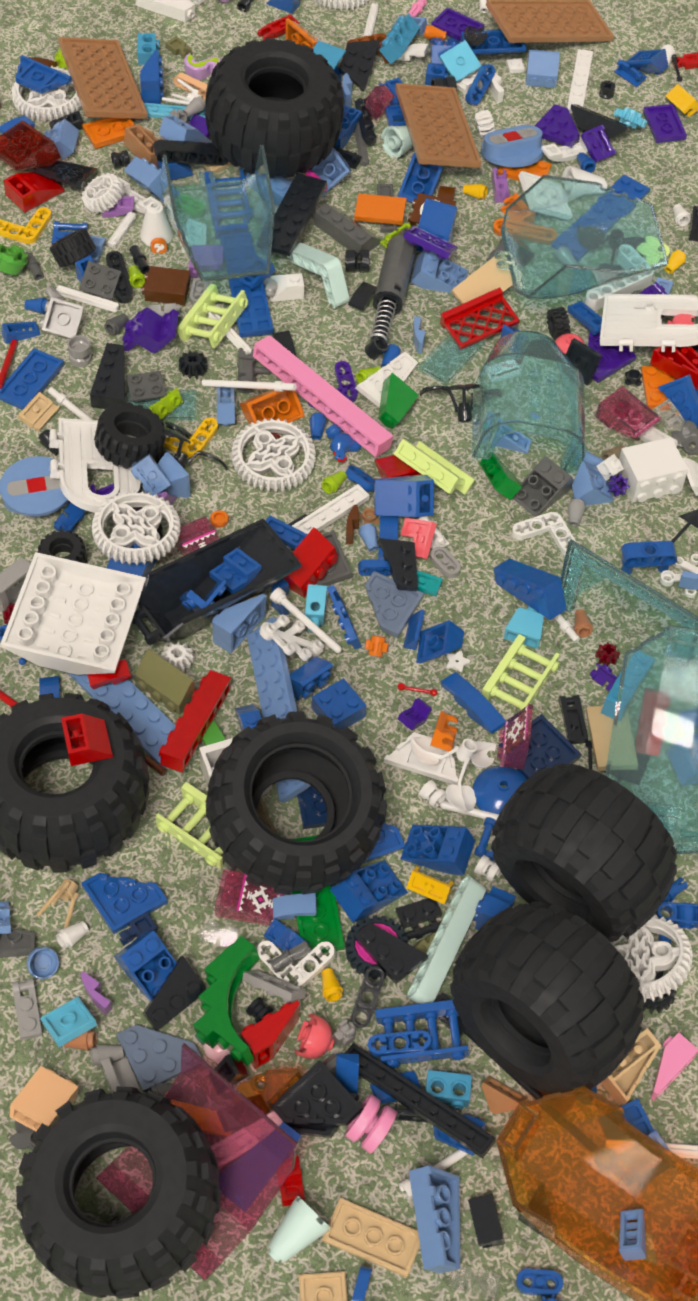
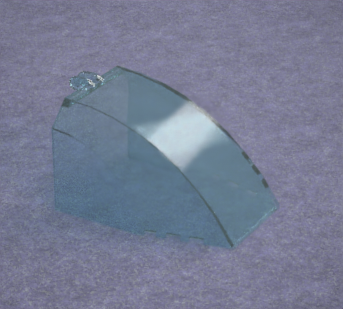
(223, 224)
(576, 238)

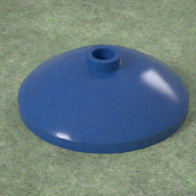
(487, 787)

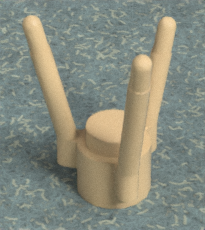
(65, 891)

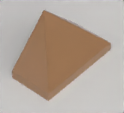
(500, 1096)

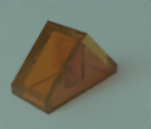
(278, 1082)

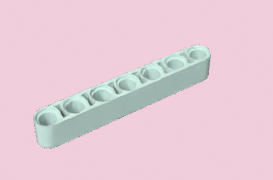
(446, 941)

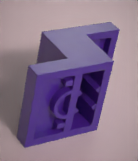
(150, 330)

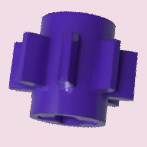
(622, 482)

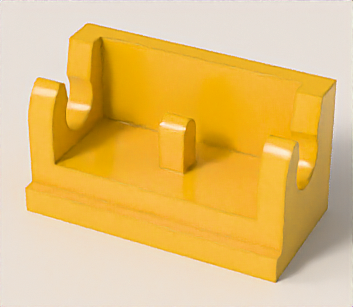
(682, 100)
(429, 886)

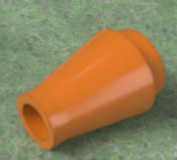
(434, 32)

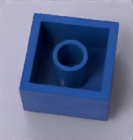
(340, 704)

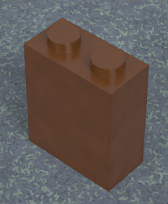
(166, 285)

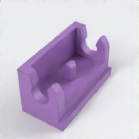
(499, 186)

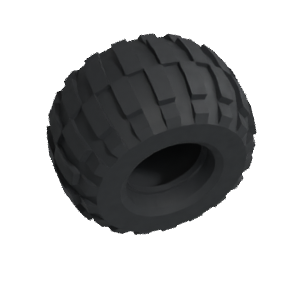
(277, 99)
(304, 752)
(73, 824)
(585, 848)
(547, 997)
(155, 1241)

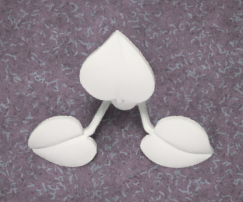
(457, 795)

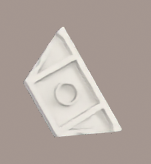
(405, 759)

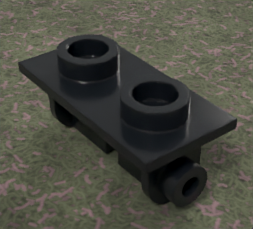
(350, 157)

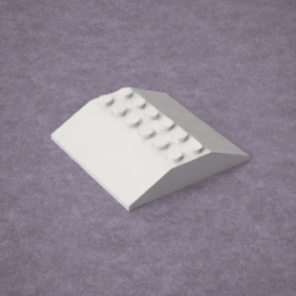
(72, 615)

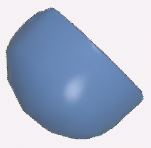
(42, 958)

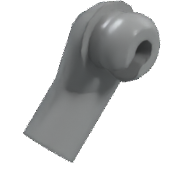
(271, 286)

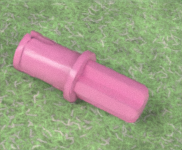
(417, 8)

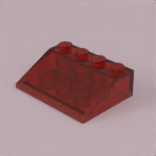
(27, 148)

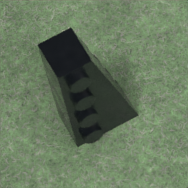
(110, 378)

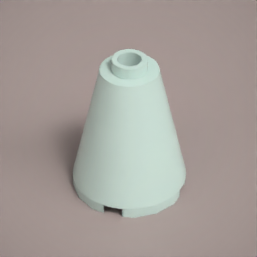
(396, 140)
(296, 1231)

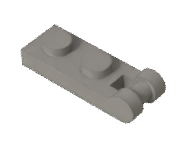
(27, 1010)

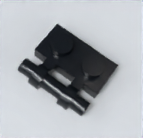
(418, 913)

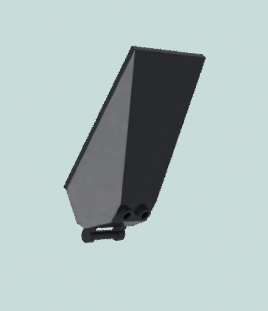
(166, 584)

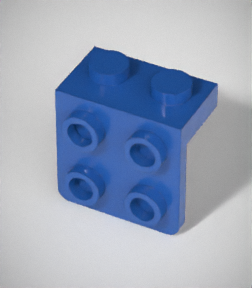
(193, 601)

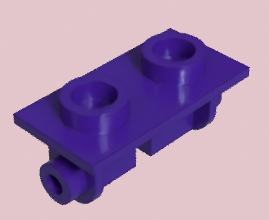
(603, 675)

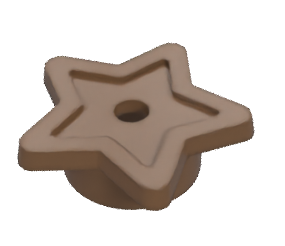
(369, 512)

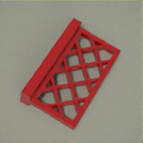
(472, 309)

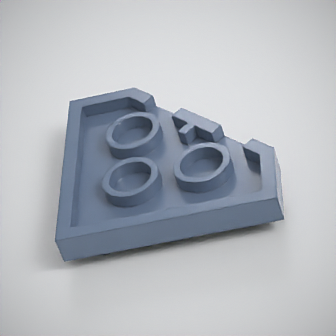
(391, 606)
(152, 1054)

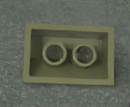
(164, 682)

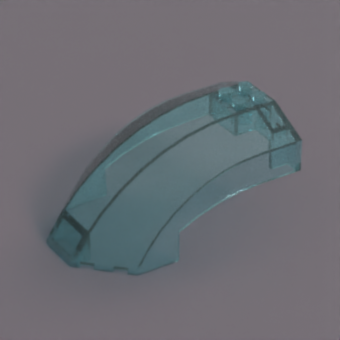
(657, 731)

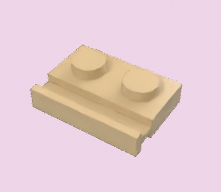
(38, 412)

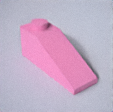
(673, 1060)

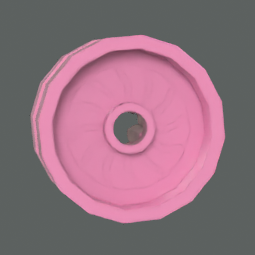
(372, 1124)

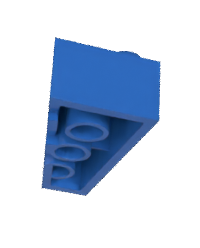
(532, 586)

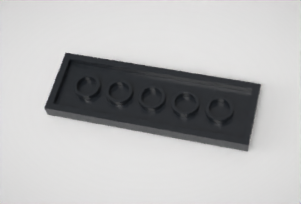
(295, 212)

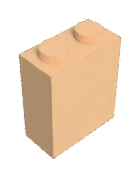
(41, 1098)

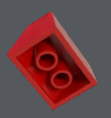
(316, 557)

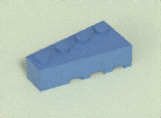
(437, 1217)

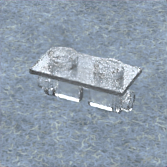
(212, 932)

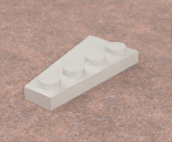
(372, 386)

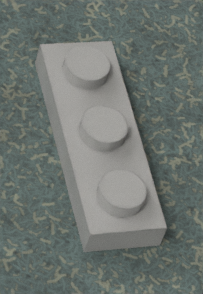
(274, 985)

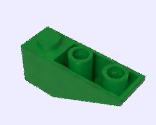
(500, 476)

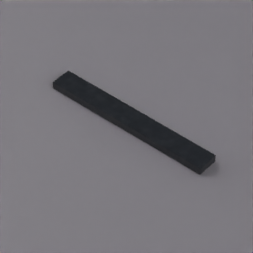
(423, 1103)

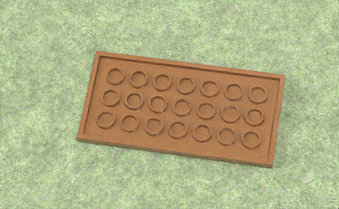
(549, 21)
(102, 78)
(437, 125)

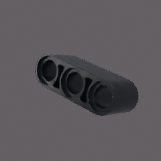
(374, 988)

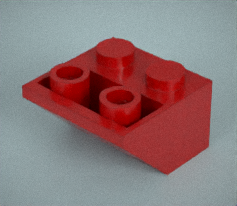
(86, 739)

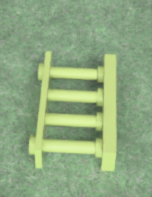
(205, 305)
(435, 466)
(509, 661)
(191, 795)

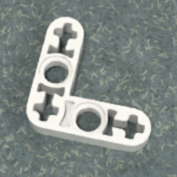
(553, 528)
(299, 970)

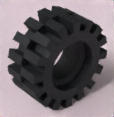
(558, 322)

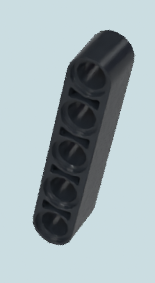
(188, 152)

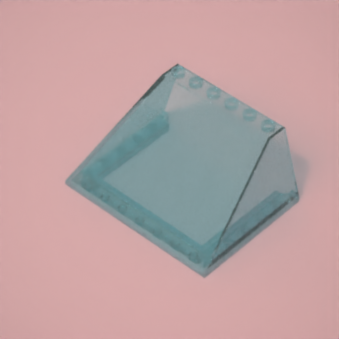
(585, 569)

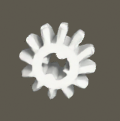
(484, 122)
(178, 655)

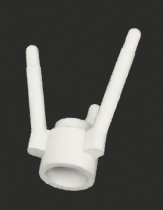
(189, 98)

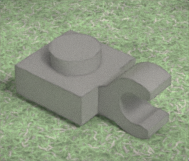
(345, 1034)

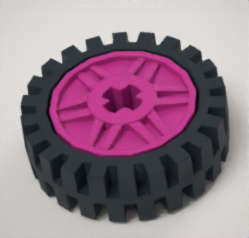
(358, 956)

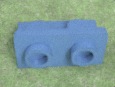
(150, 475)

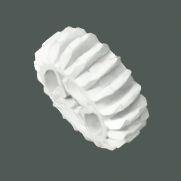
(102, 193)

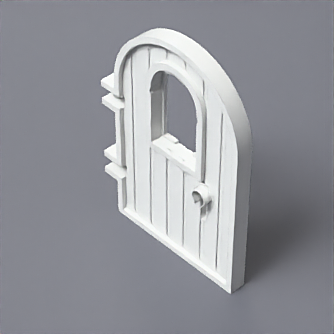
(638, 322)
(77, 454)

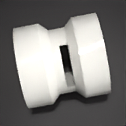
(432, 793)
(487, 868)

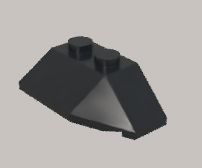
(588, 119)

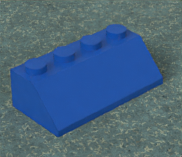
(496, 44)

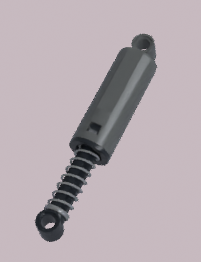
(390, 291)

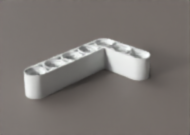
(596, 296)

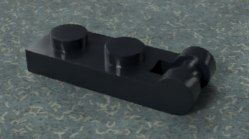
(573, 719)

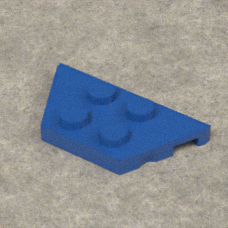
(39, 76)

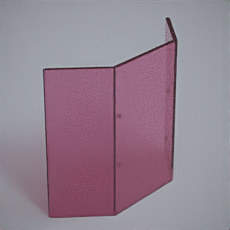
(249, 1151)

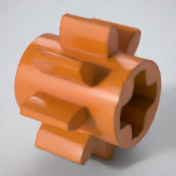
(376, 645)

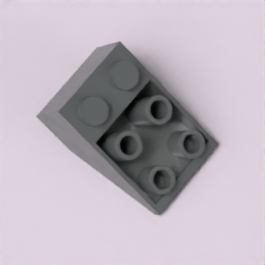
(543, 487)

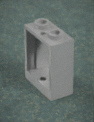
(8, 578)

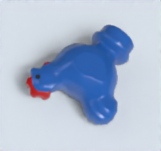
(341, 443)

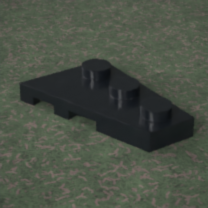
(401, 561)
(389, 952)
(175, 994)

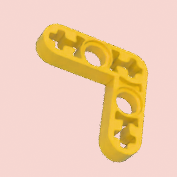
(29, 229)
(200, 445)

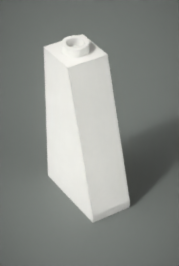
(177, 9)

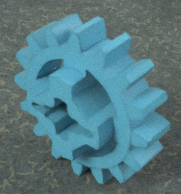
(630, 117)

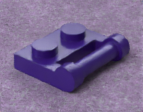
(595, 145)

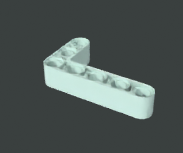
(325, 266)

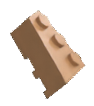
(140, 142)

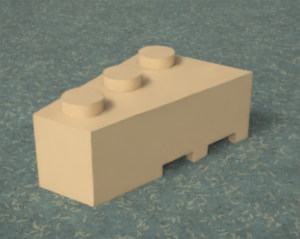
(632, 1068)

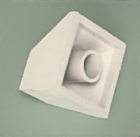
(289, 287)

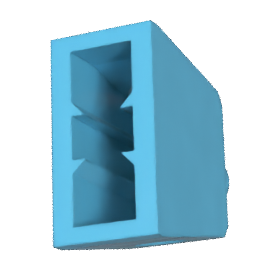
(316, 604)
(526, 623)

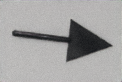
(691, 518)

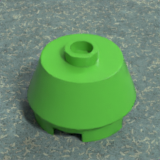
(12, 259)

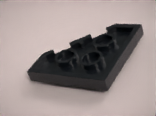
(317, 1100)

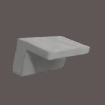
(119, 1074)

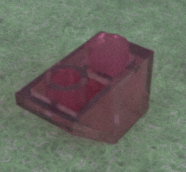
(378, 100)

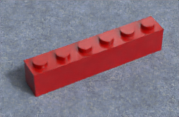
(195, 721)

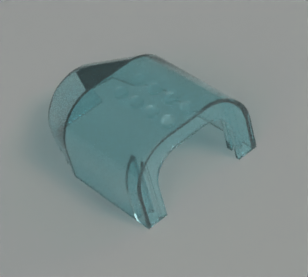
(530, 390)

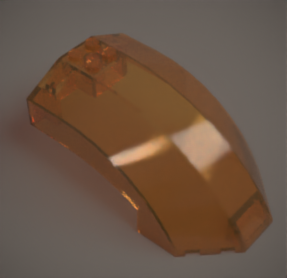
(581, 1164)

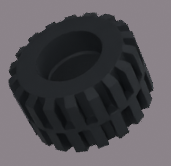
(72, 248)
(64, 542)

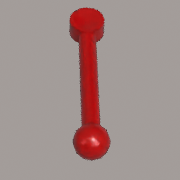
(401, 686)

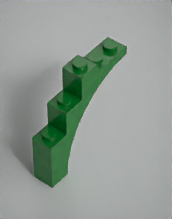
(217, 1001)

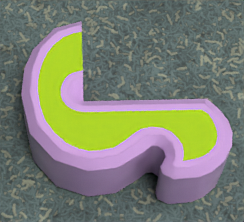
(201, 69)

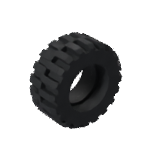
(132, 421)

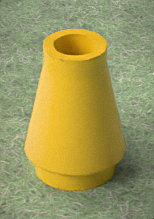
(476, 190)
(675, 261)
(331, 987)

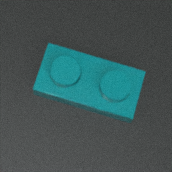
(428, 583)

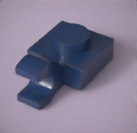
(137, 928)

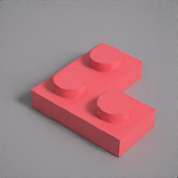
(423, 534)

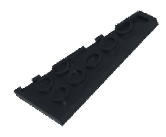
(67, 173)

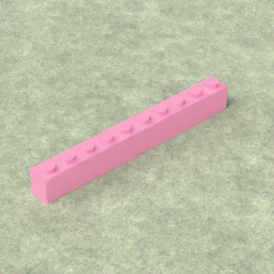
(323, 396)

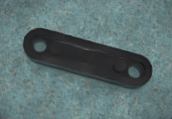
(365, 122)
(123, 288)

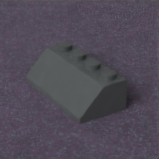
(344, 229)

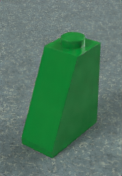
(395, 400)

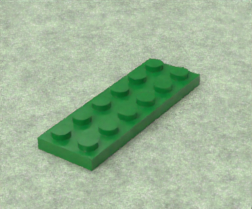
(326, 923)

